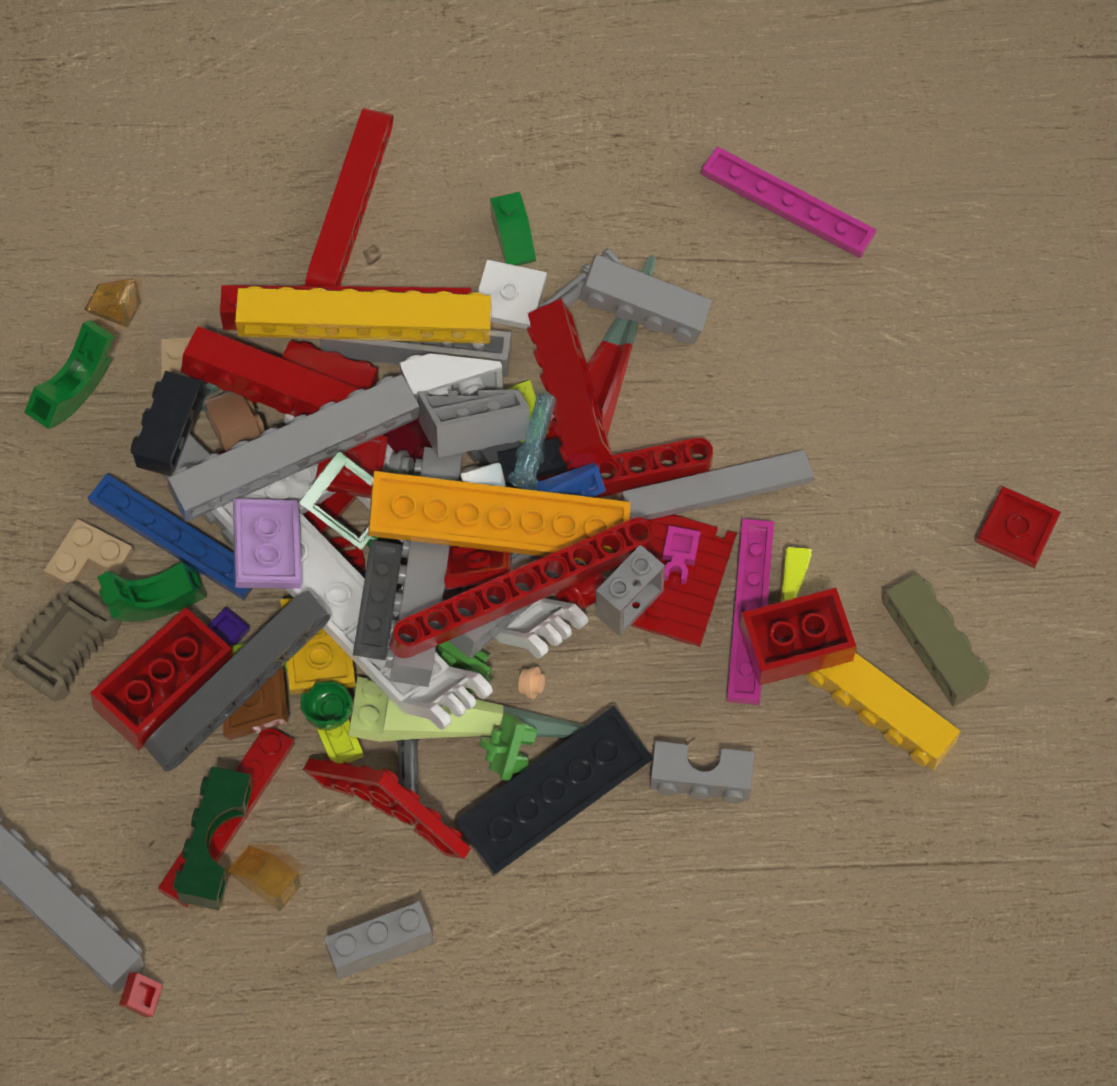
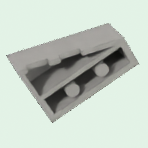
(472, 422)

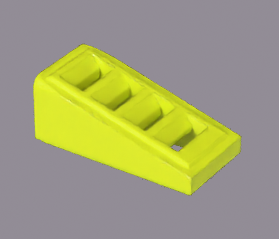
(794, 570)

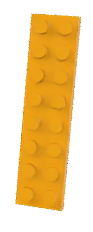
(486, 515)

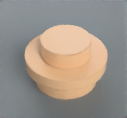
(531, 682)

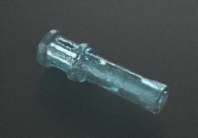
(530, 453)

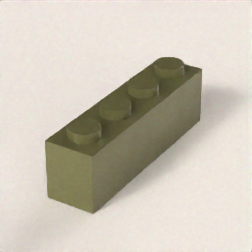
(936, 639)

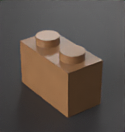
(233, 419)

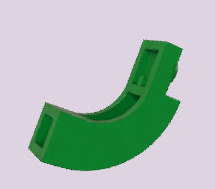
(75, 381)
(151, 596)

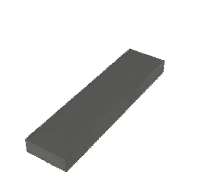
(377, 600)

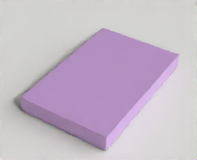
(267, 543)

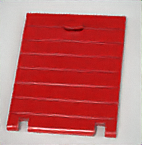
(685, 609)

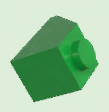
(512, 229)

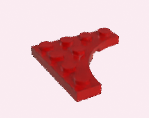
(389, 797)

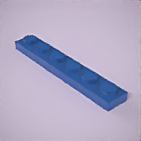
(167, 532)

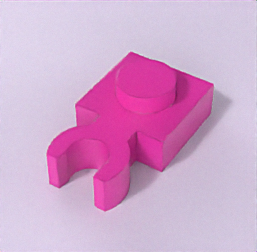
(680, 549)

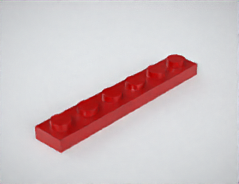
(262, 764)

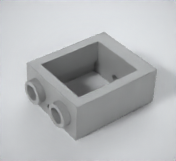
(634, 581)

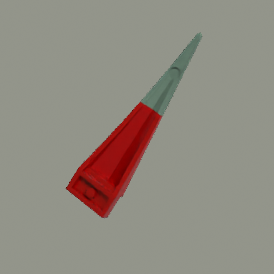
(610, 364)

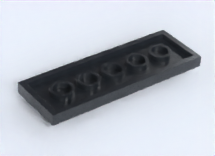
(553, 790)

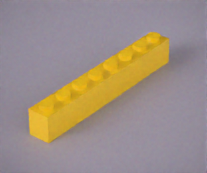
(363, 315)

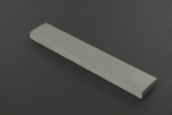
(719, 486)

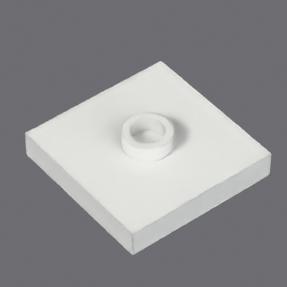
(512, 292)

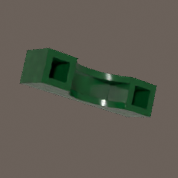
(224, 798)

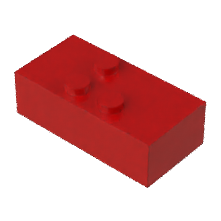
(160, 677)

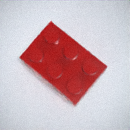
(797, 636)

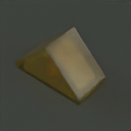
(115, 301)

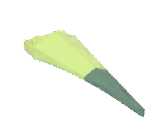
(380, 720)

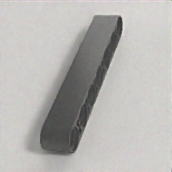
(237, 680)

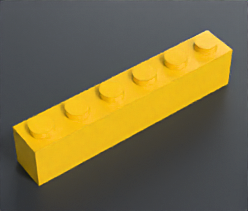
(889, 709)

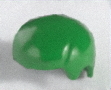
(326, 705)

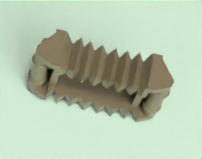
(61, 641)

